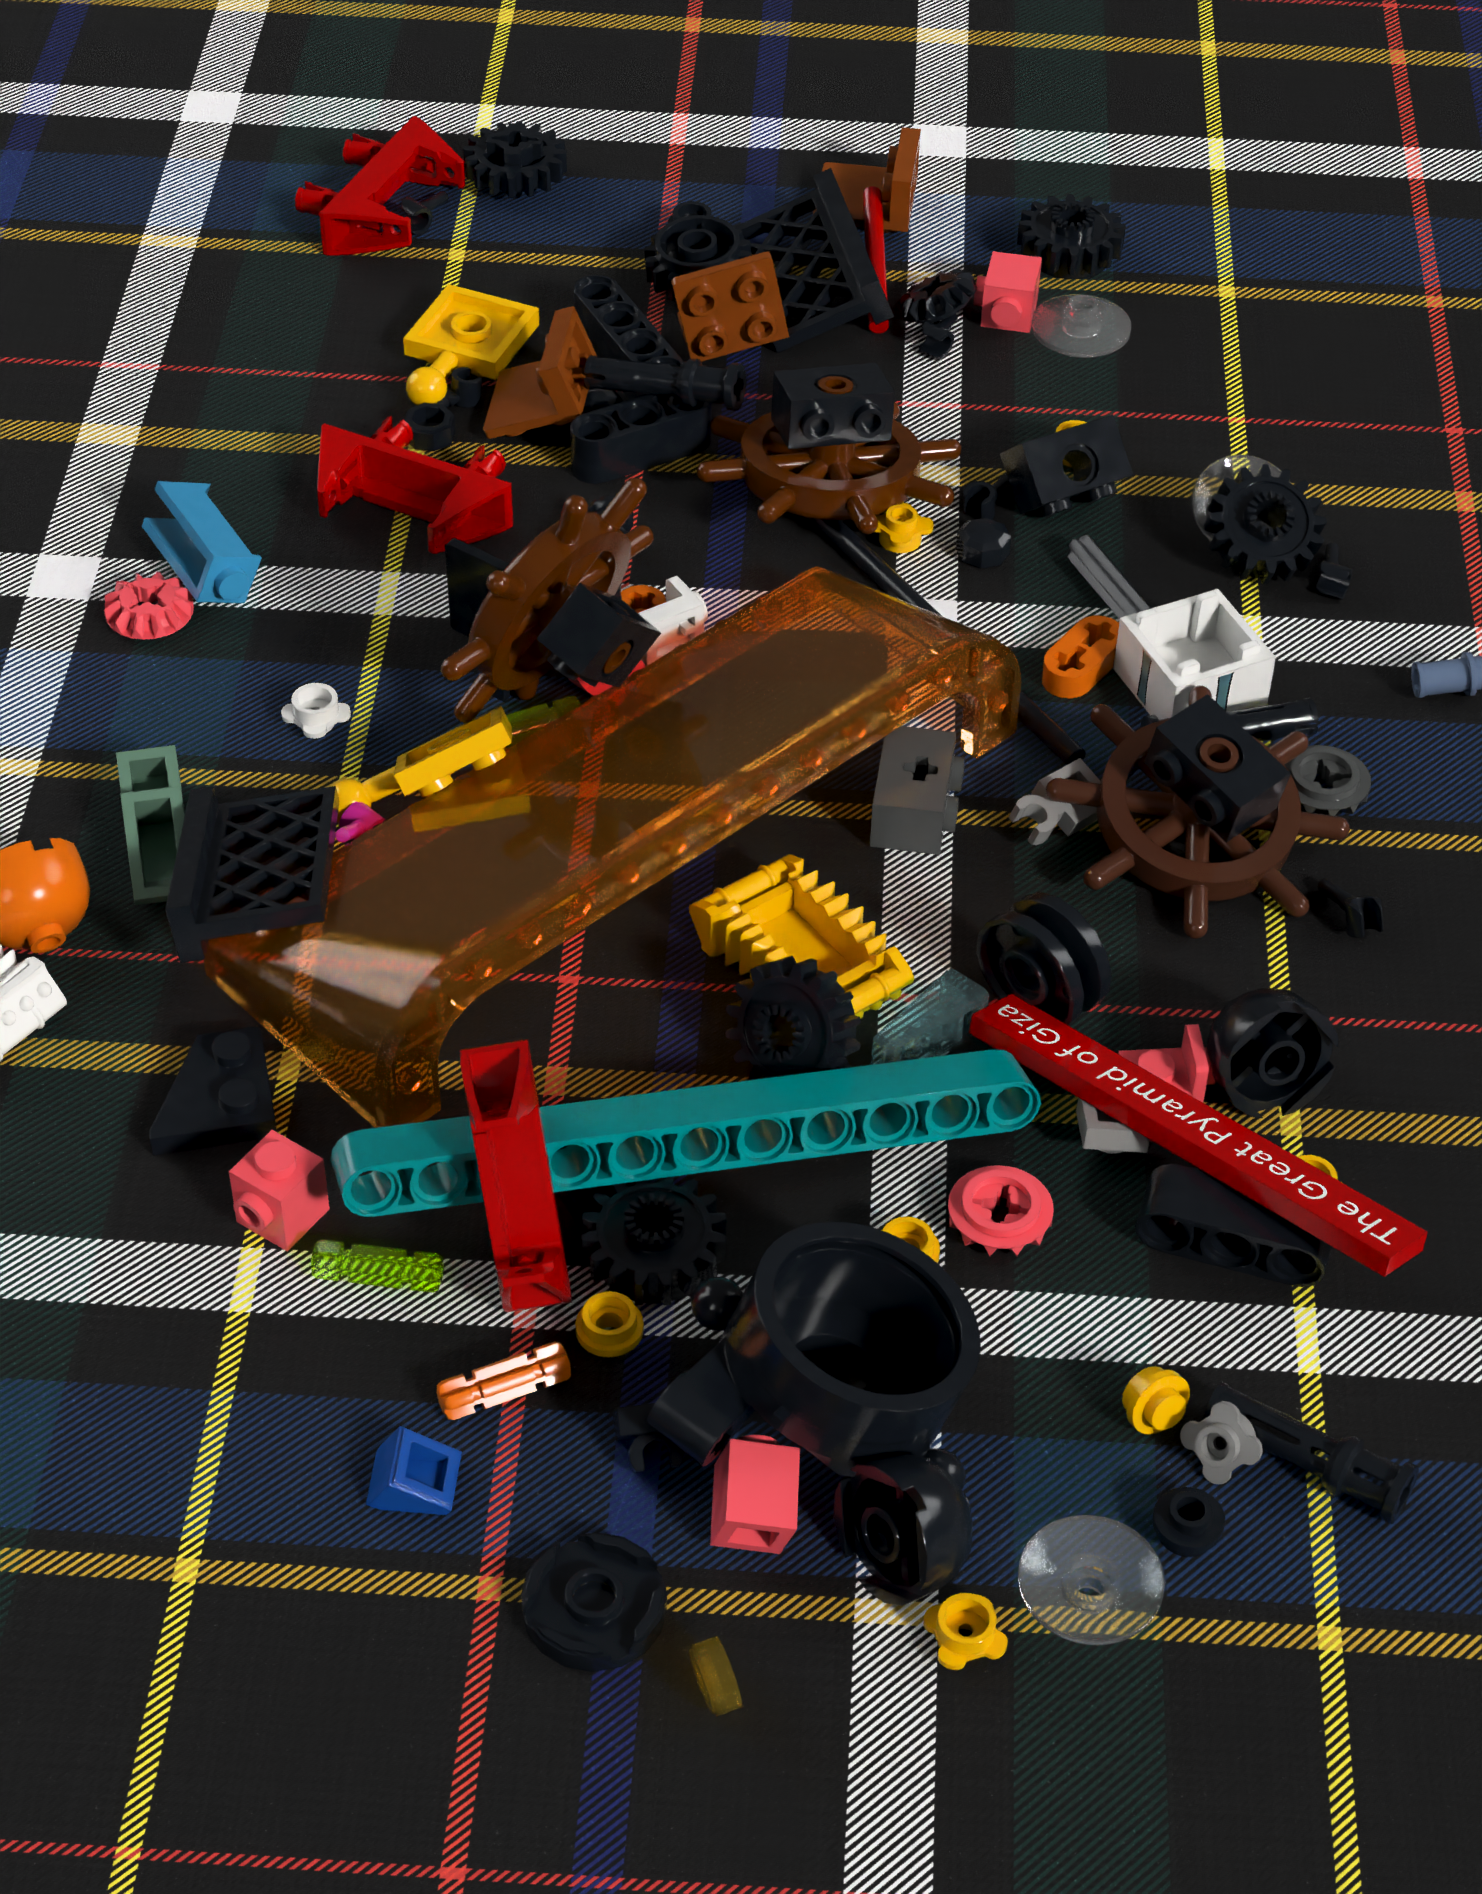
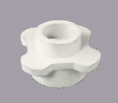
(315, 709)

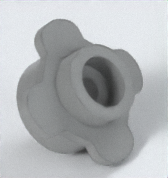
(1235, 1428)

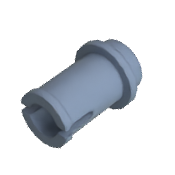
(1448, 676)

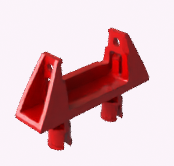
(383, 173)
(456, 500)
(515, 1175)

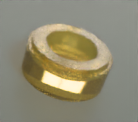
(715, 1676)

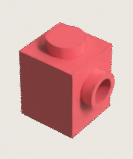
(1009, 291)
(279, 1190)
(755, 1495)

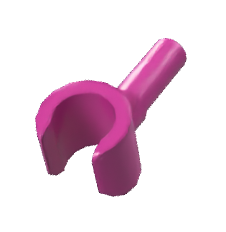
(357, 820)

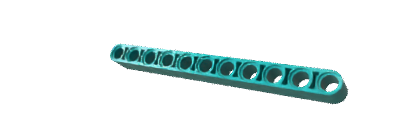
(795, 1117)

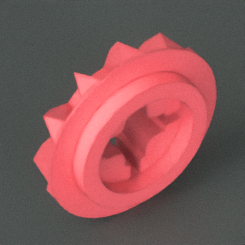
(148, 620)
(976, 1197)

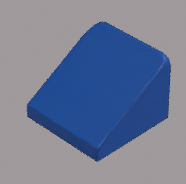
(413, 1474)

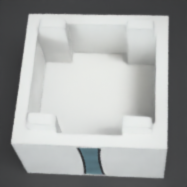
(1191, 645)

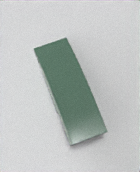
(151, 818)

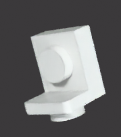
(677, 619)

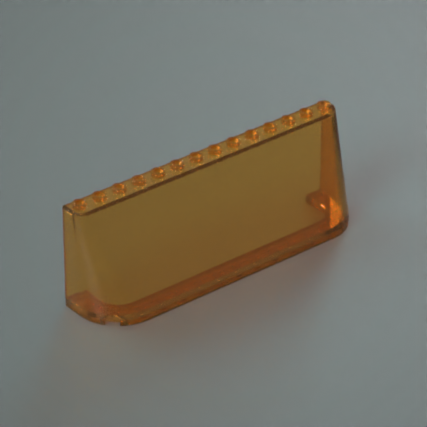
(592, 817)

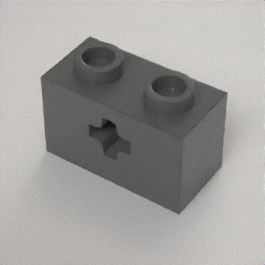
(914, 788)

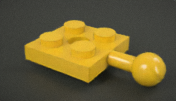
(449, 340)
(432, 763)

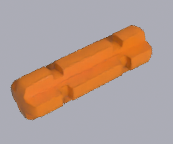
(503, 1380)

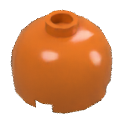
(41, 895)

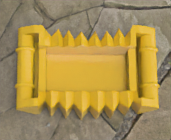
(788, 914)

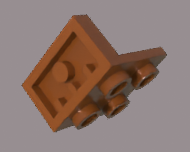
(895, 181)
(730, 307)
(545, 389)

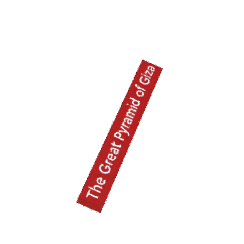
(1201, 1135)

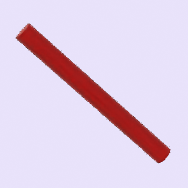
(875, 243)

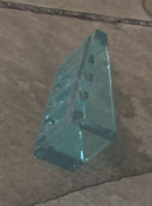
(932, 1022)

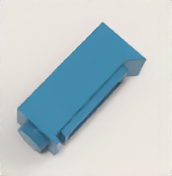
(202, 545)

